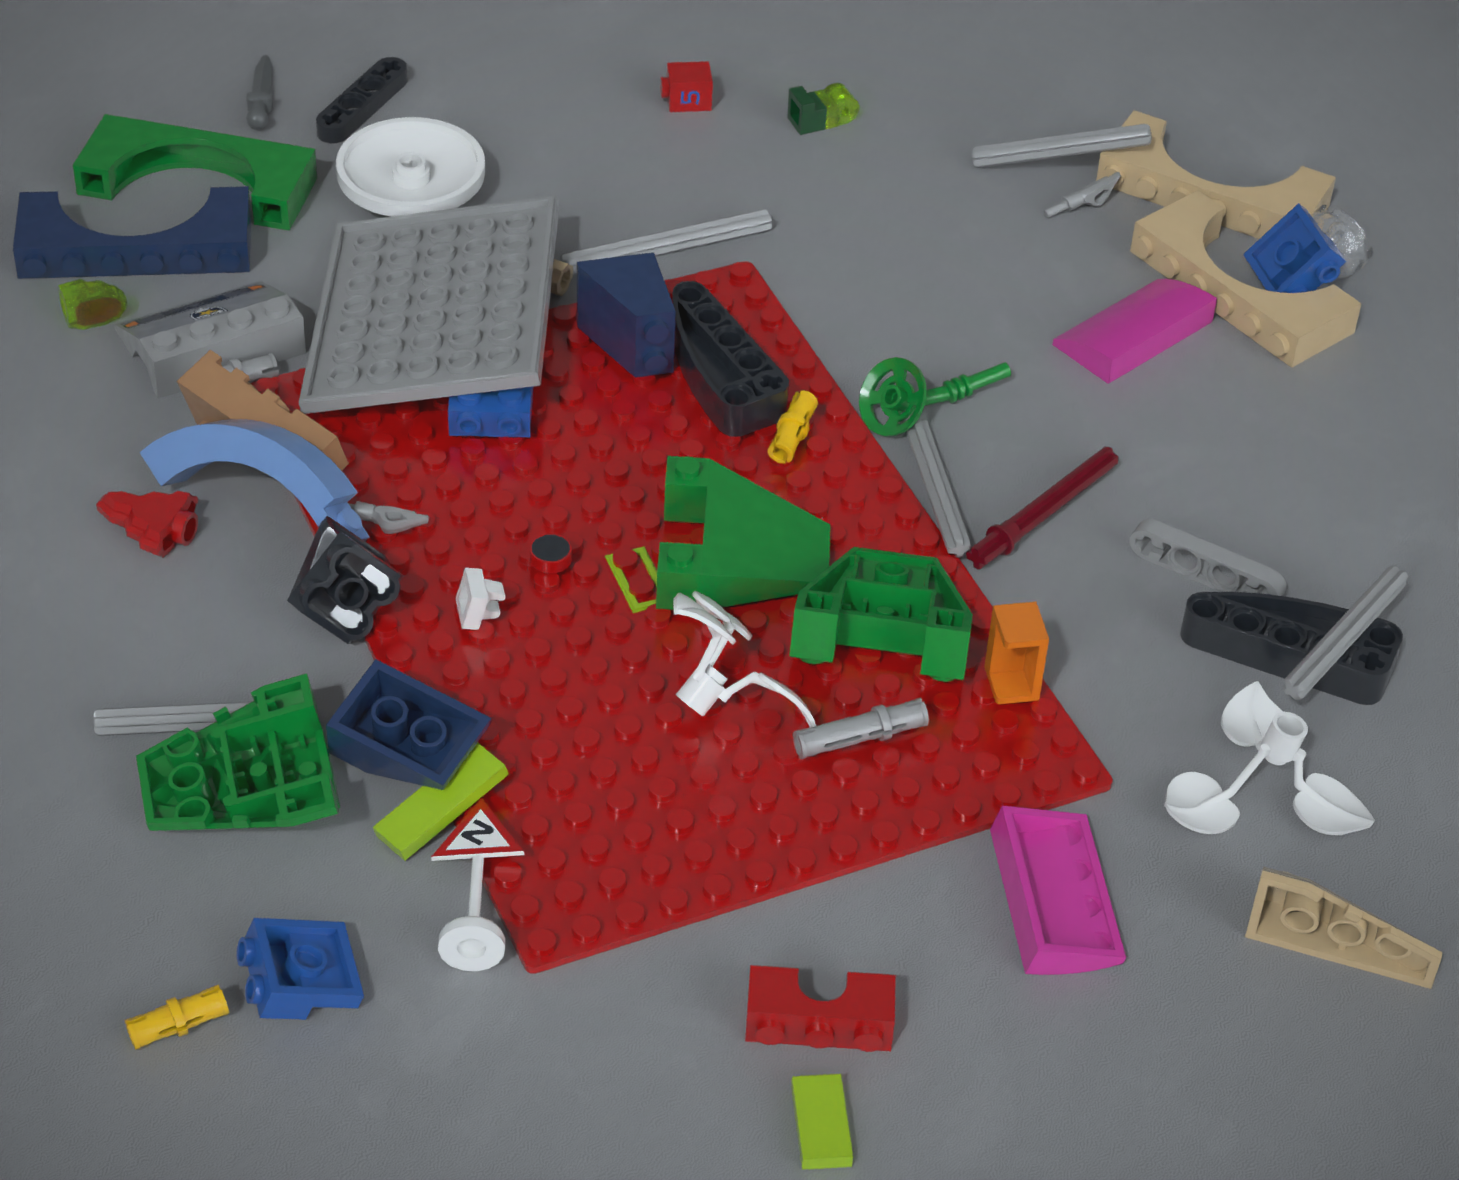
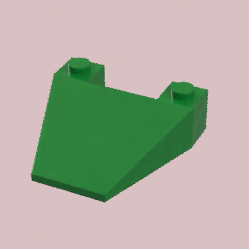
(751, 538)
(884, 605)

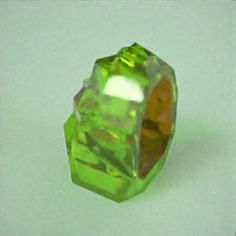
(90, 303)

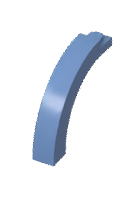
(267, 447)

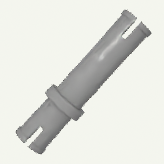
(878, 723)

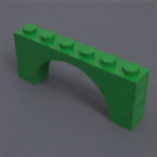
(132, 148)

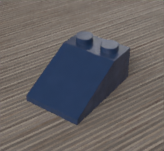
(403, 729)

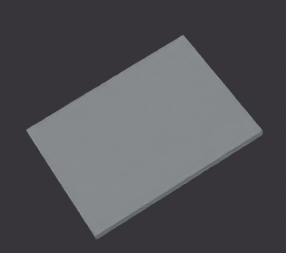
(433, 306)

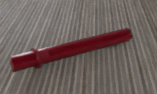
(1003, 537)

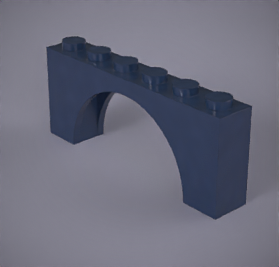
(57, 247)

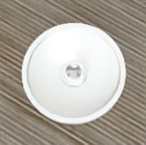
(410, 166)

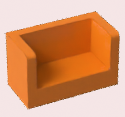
(1016, 652)

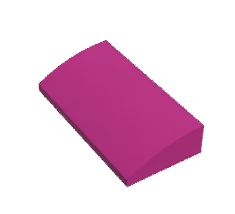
(1137, 327)
(1055, 891)

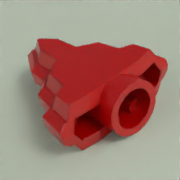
(153, 519)

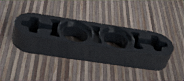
(358, 97)

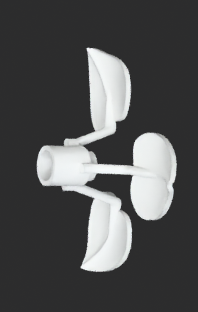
(706, 682)
(1257, 721)

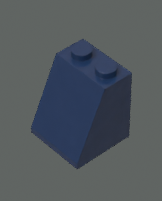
(628, 312)

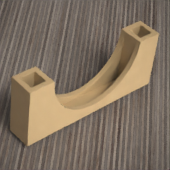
(1155, 177)
(1282, 323)

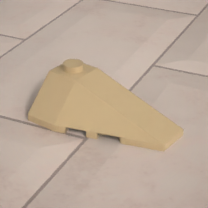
(1322, 924)

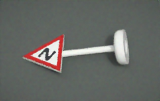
(471, 940)

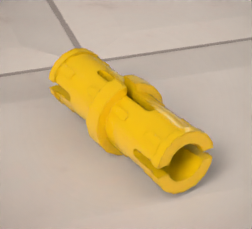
(792, 427)
(176, 1016)

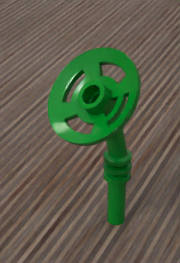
(904, 399)

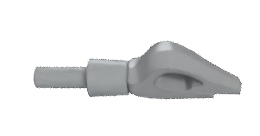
(1092, 194)
(389, 518)

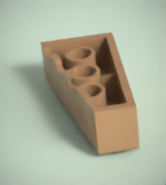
(223, 395)

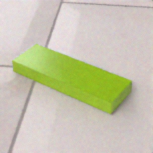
(433, 809)

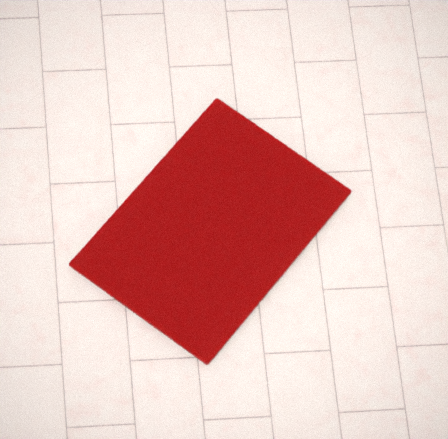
(615, 784)

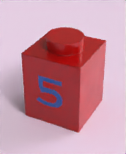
(687, 86)

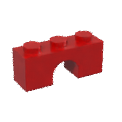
(785, 1015)

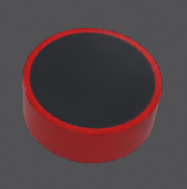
(550, 553)

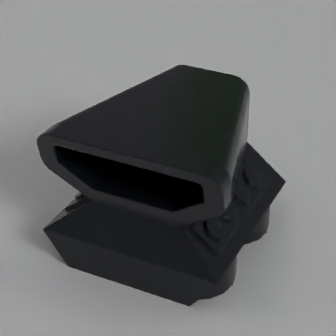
(343, 582)

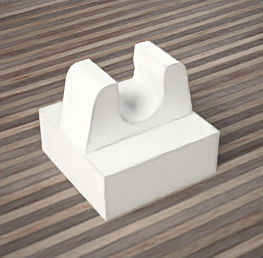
(478, 598)

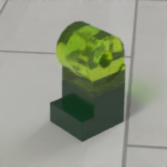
(821, 108)

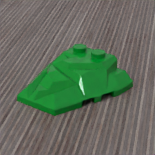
(245, 769)

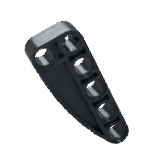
(724, 365)
(1279, 631)

